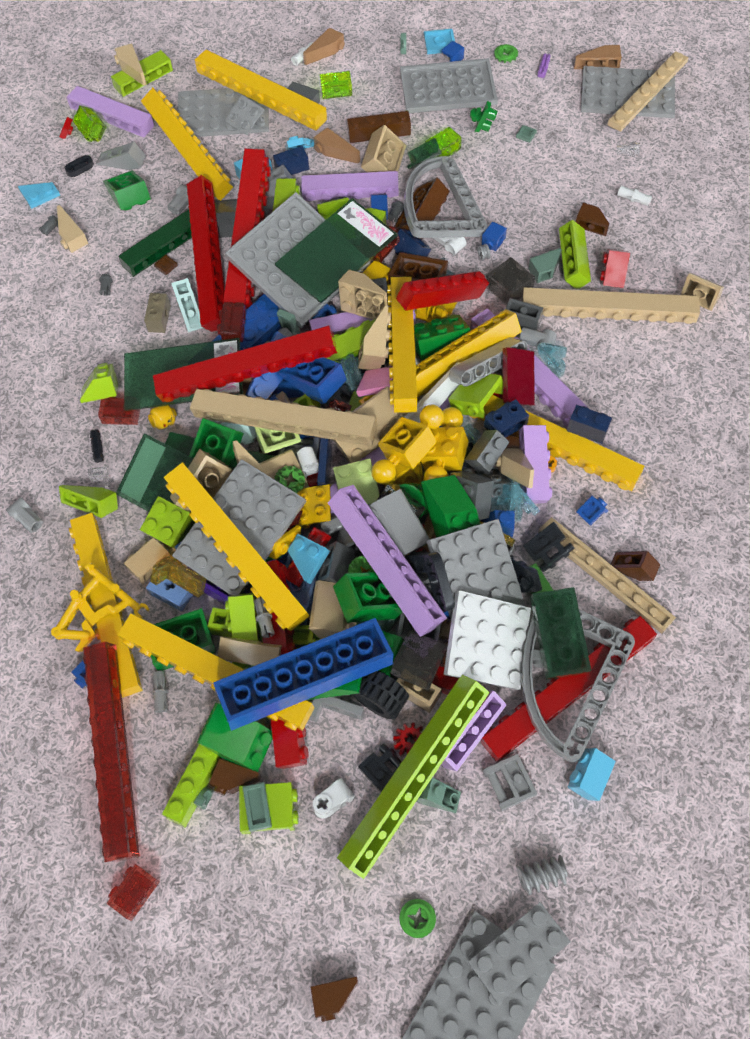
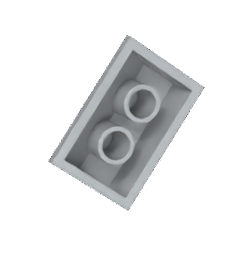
(400, 522)

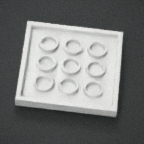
(487, 640)

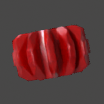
(402, 738)

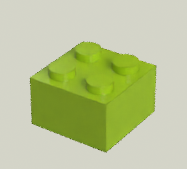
(167, 522)

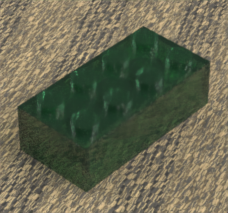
(560, 633)

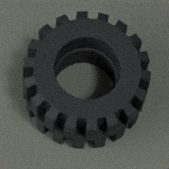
(382, 695)

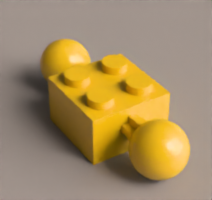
(407, 443)
(450, 447)

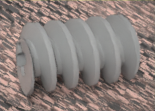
(542, 874)

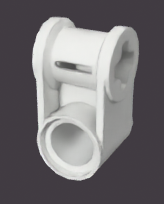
(308, 461)
(334, 797)

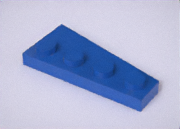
(267, 382)

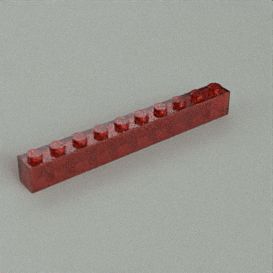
(110, 753)

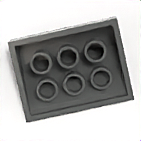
(226, 212)

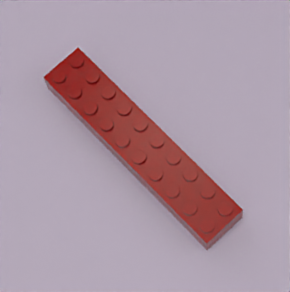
(247, 216)

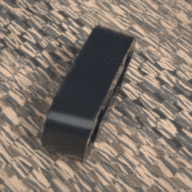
(79, 166)

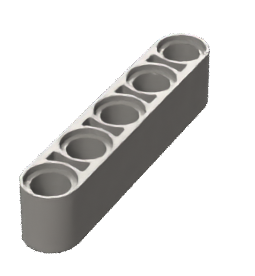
(483, 363)

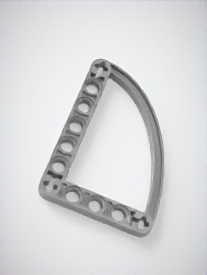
(423, 229)
(537, 720)

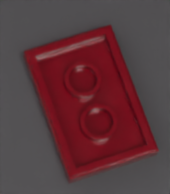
(518, 376)

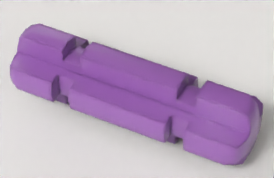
(544, 65)

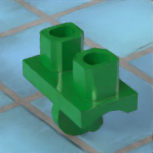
(480, 116)

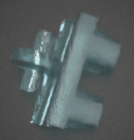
(351, 371)

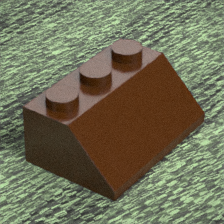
(418, 267)

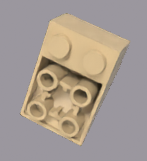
(361, 295)
(373, 348)

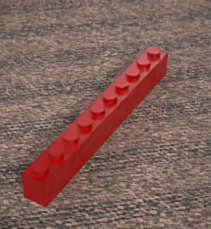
(206, 251)
(245, 364)
(560, 694)
(287, 743)

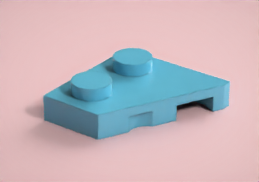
(295, 142)
(38, 193)
(307, 556)

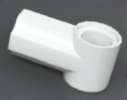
(452, 244)

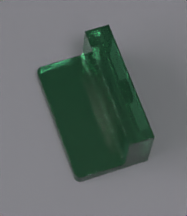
(424, 152)

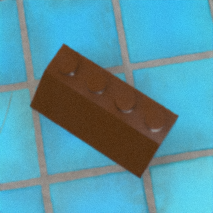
(361, 128)
(427, 202)

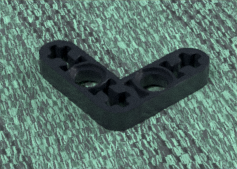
(434, 567)

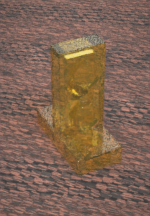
(174, 571)

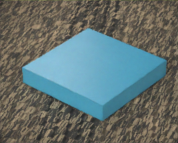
(437, 40)

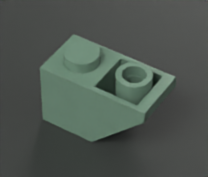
(544, 265)
(440, 796)

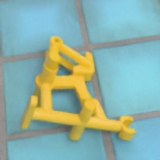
(79, 601)

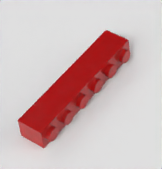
(441, 290)

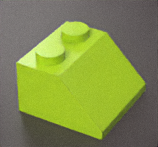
(100, 384)

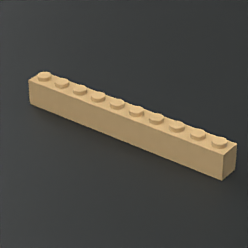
(614, 305)
(284, 416)

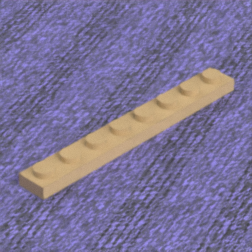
(647, 91)
(615, 582)

